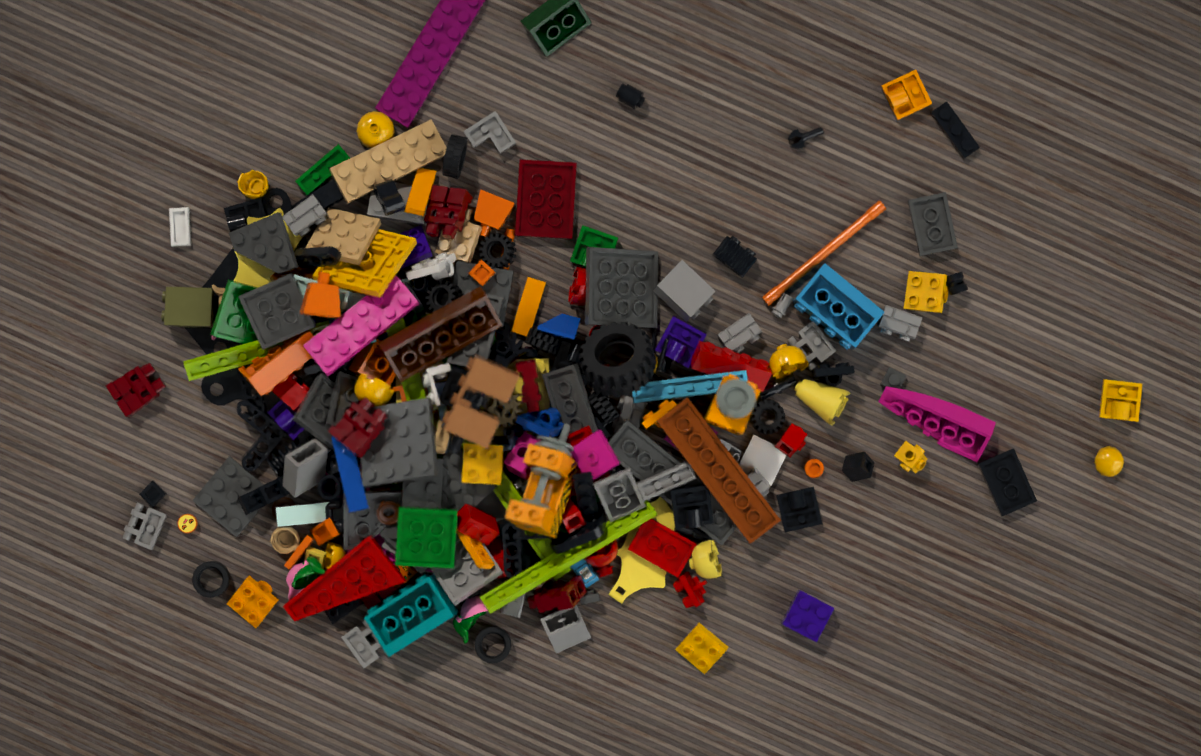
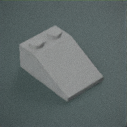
(619, 495)

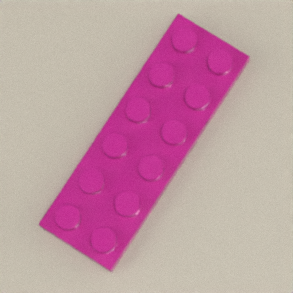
(360, 326)

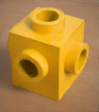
(911, 457)

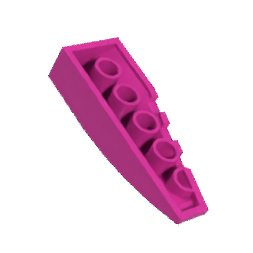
(946, 422)

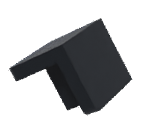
(858, 466)

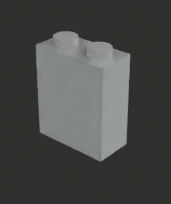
(684, 291)
(305, 467)

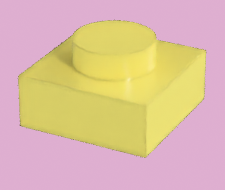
(318, 554)

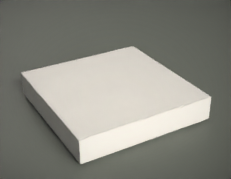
(764, 457)

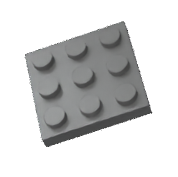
(465, 576)

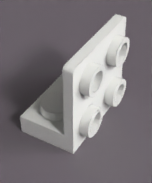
(437, 373)

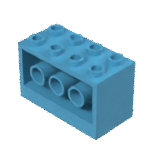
(843, 295)

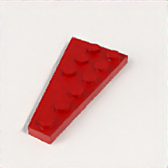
(355, 575)

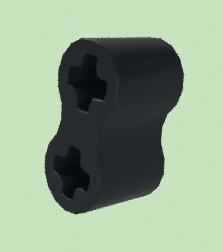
(389, 197)

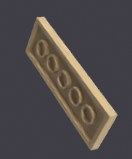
(389, 161)

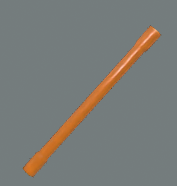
(778, 290)

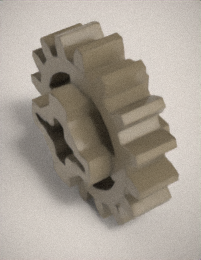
(503, 414)

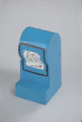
(586, 571)

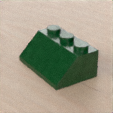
(555, 23)

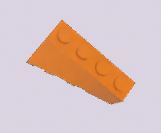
(278, 364)

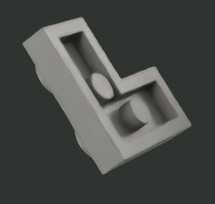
(492, 128)

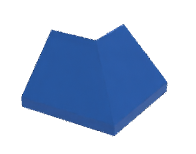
(561, 326)

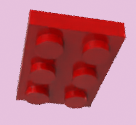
(662, 547)

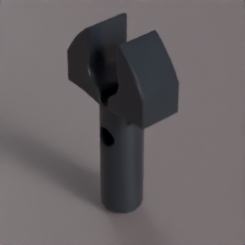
(804, 136)

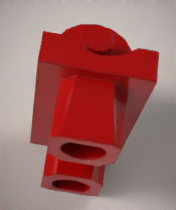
(693, 587)

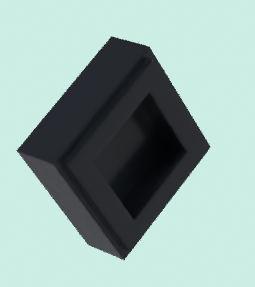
(153, 494)

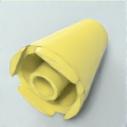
(822, 399)

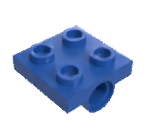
(539, 423)

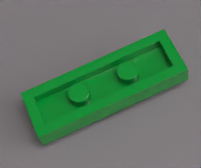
(319, 172)

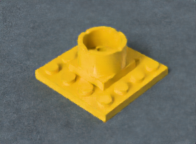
(377, 267)

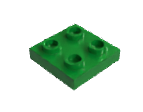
(591, 238)

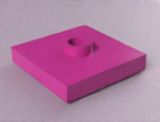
(595, 455)

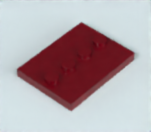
(545, 199)

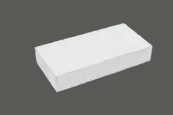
(180, 227)

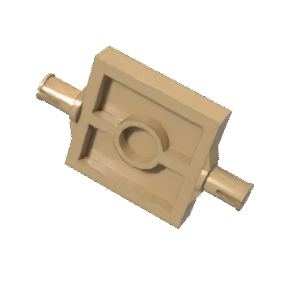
(463, 243)

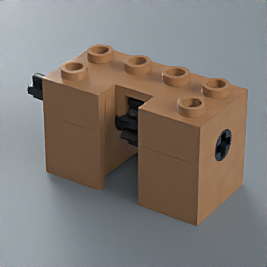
(465, 417)

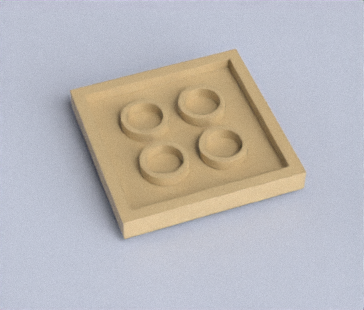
(347, 232)

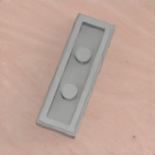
(666, 480)

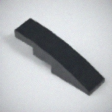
(263, 496)

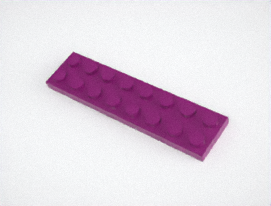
(427, 59)

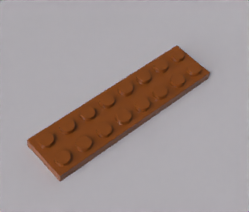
(718, 470)

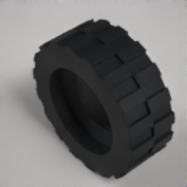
(454, 156)

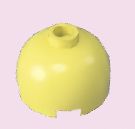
(705, 560)

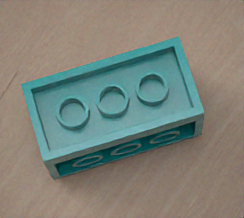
(407, 626)

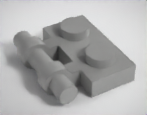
(816, 341)
(149, 529)
(360, 646)

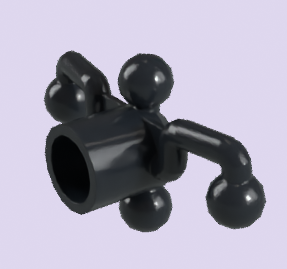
(326, 489)

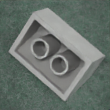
(375, 209)

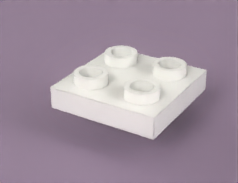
(438, 267)

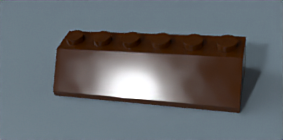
(440, 334)

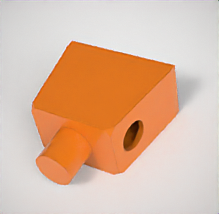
(492, 212)
(321, 298)

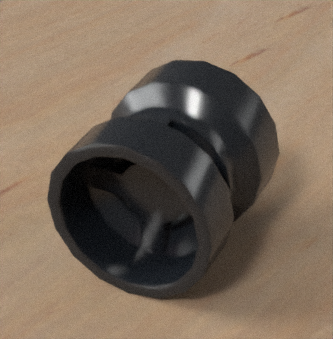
(956, 283)

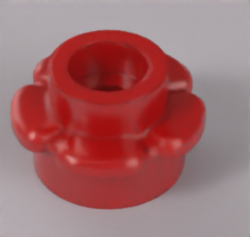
(604, 571)

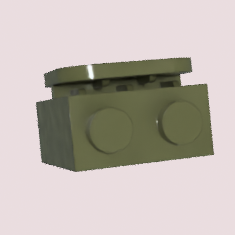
(188, 307)

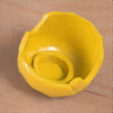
(253, 184)
(1109, 461)
(334, 554)

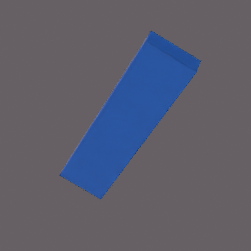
(350, 477)

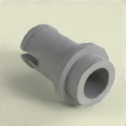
(782, 305)

